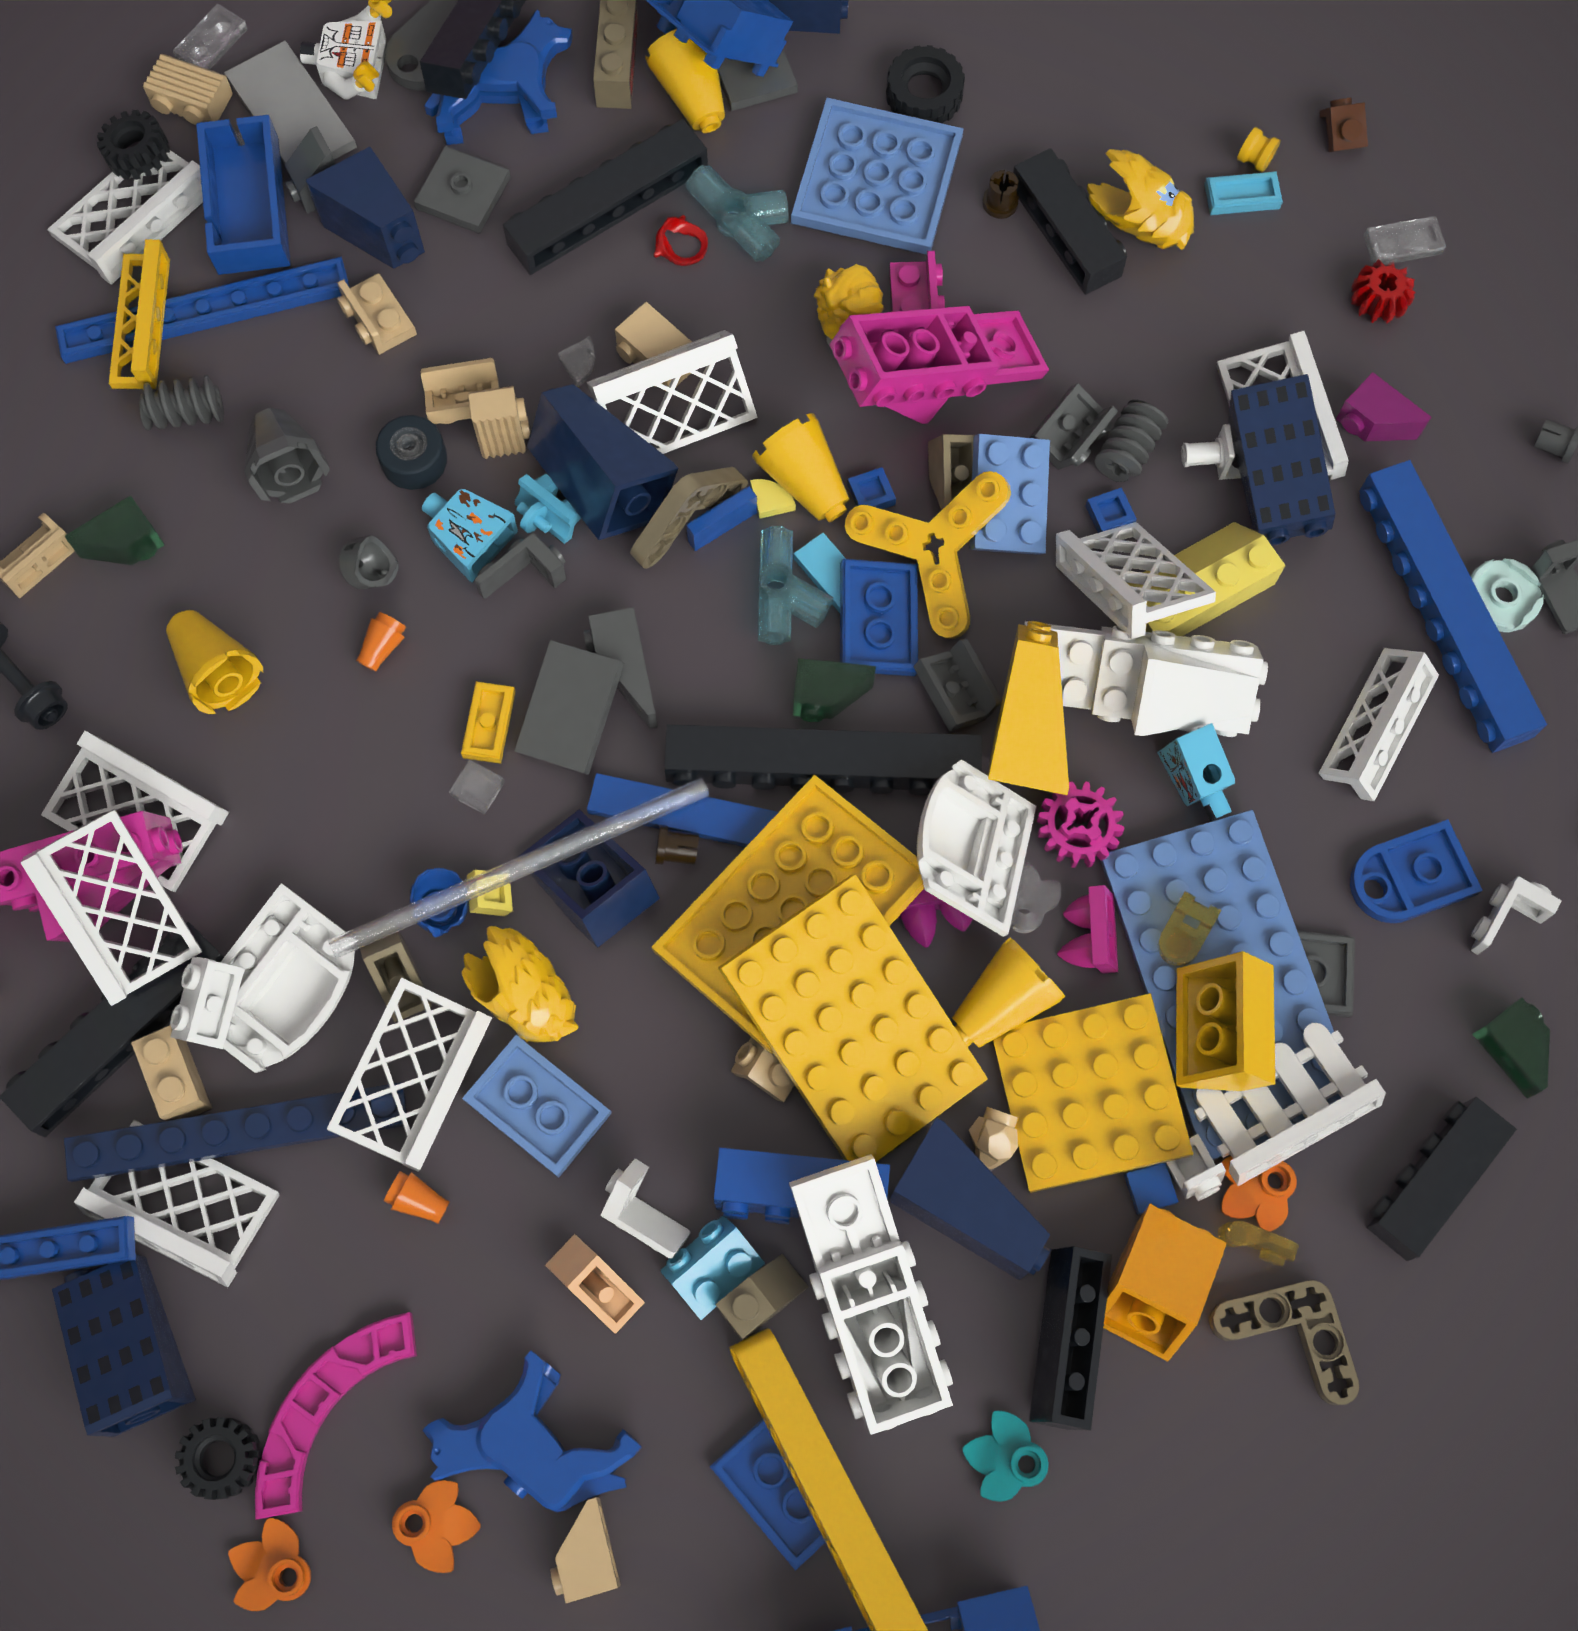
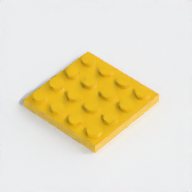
(1092, 1093)

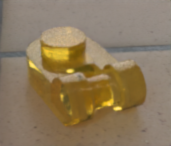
(1181, 942)
(1272, 1247)

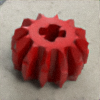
(1382, 291)

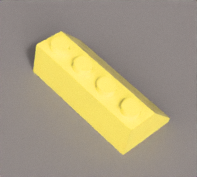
(1230, 561)

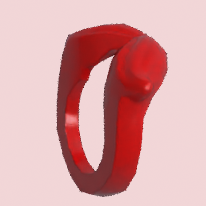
(681, 226)

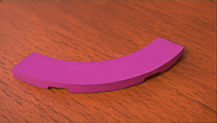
(310, 1401)

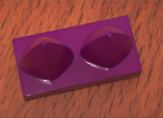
(921, 917)

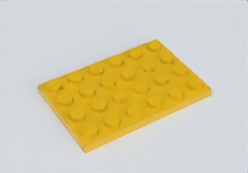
(783, 869)
(853, 1022)

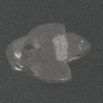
(1034, 896)

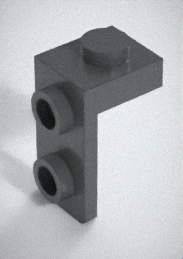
(519, 555)
(1560, 582)

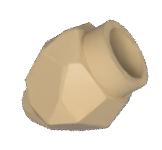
(994, 1137)

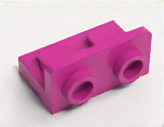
(915, 284)

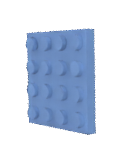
(877, 176)

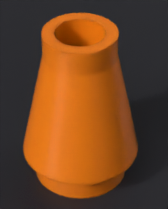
(380, 640)
(414, 1197)

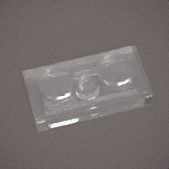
(211, 38)
(1405, 240)

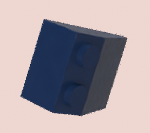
(597, 887)

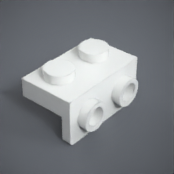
(206, 1002)

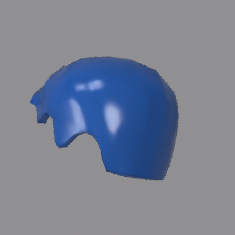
(429, 883)

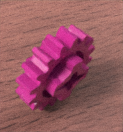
(1090, 837)

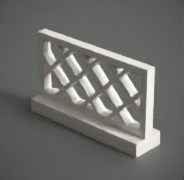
(152, 220)
(1299, 362)
(671, 366)
(1109, 586)
(141, 778)
(78, 924)
(442, 1091)
(171, 1240)

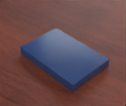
(879, 615)
(769, 1494)

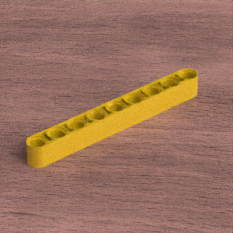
(825, 1486)

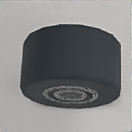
(411, 452)

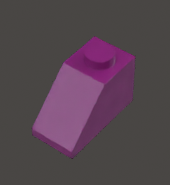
(1381, 413)

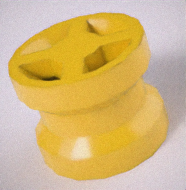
(1258, 149)

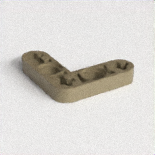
(689, 494)
(1308, 1325)

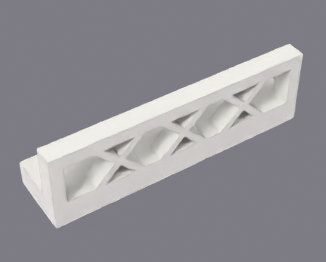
(1389, 720)

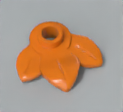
(1259, 1198)
(442, 1526)
(263, 1565)

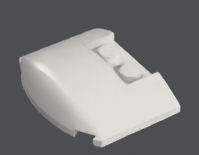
(974, 845)
(287, 980)

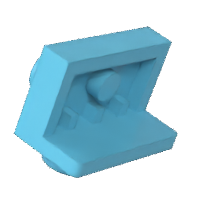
(711, 1266)

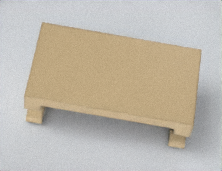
(35, 557)

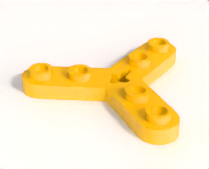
(953, 525)

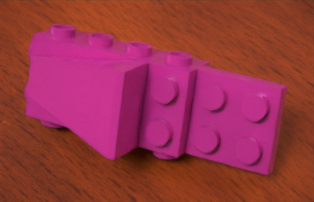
(928, 355)
(152, 835)

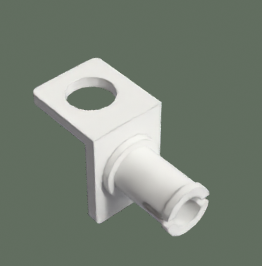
(1219, 452)

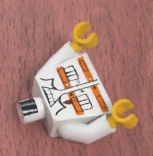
(351, 52)

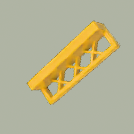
(147, 321)

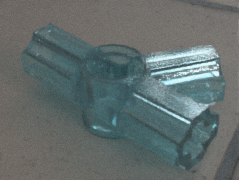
(753, 211)
(794, 598)

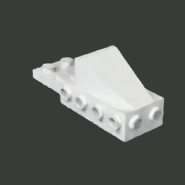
(1161, 679)
(871, 1296)

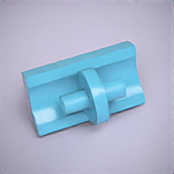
(543, 510)

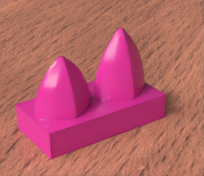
(1100, 946)

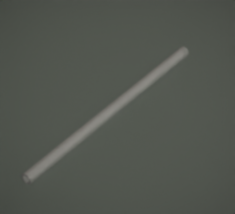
(517, 868)

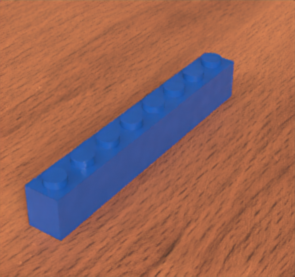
(1451, 607)

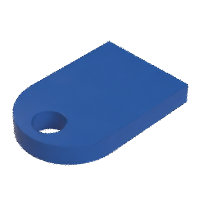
(1416, 874)

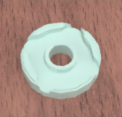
(1520, 582)

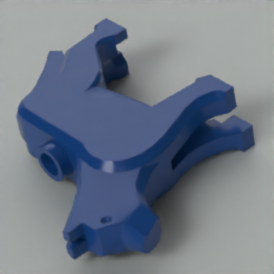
(511, 77)
(526, 1449)

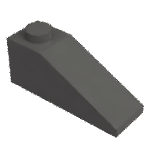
(618, 637)

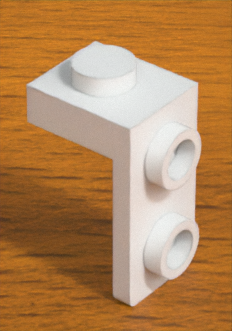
(1524, 896)
(1197, 1173)
(638, 1217)

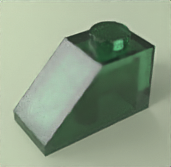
(117, 535)
(829, 687)
(1519, 1045)

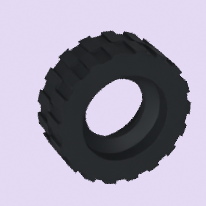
(930, 62)

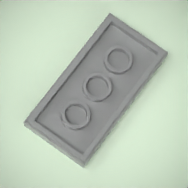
(282, 88)

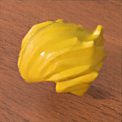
(845, 294)

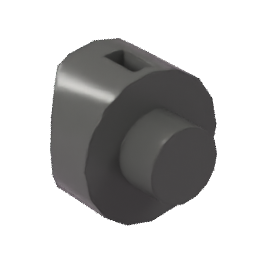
(367, 563)

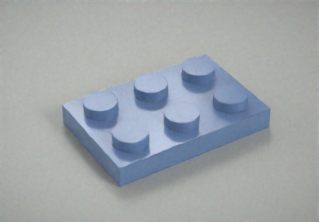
(1023, 521)
(537, 1106)

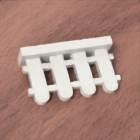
(1310, 1101)

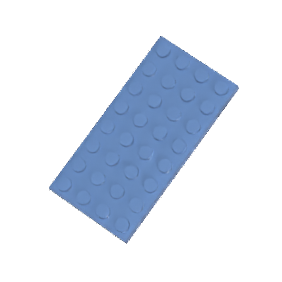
(1231, 870)

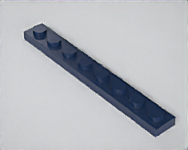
(221, 1134)

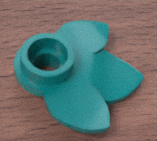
(999, 1457)

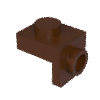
(1345, 125)

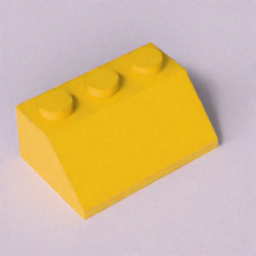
(1225, 1024)

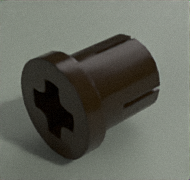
(1008, 189)
(668, 844)

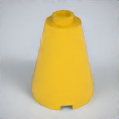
(688, 81)
(805, 468)
(212, 663)
(1005, 996)

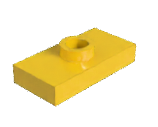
(488, 722)

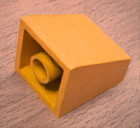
(1161, 1282)

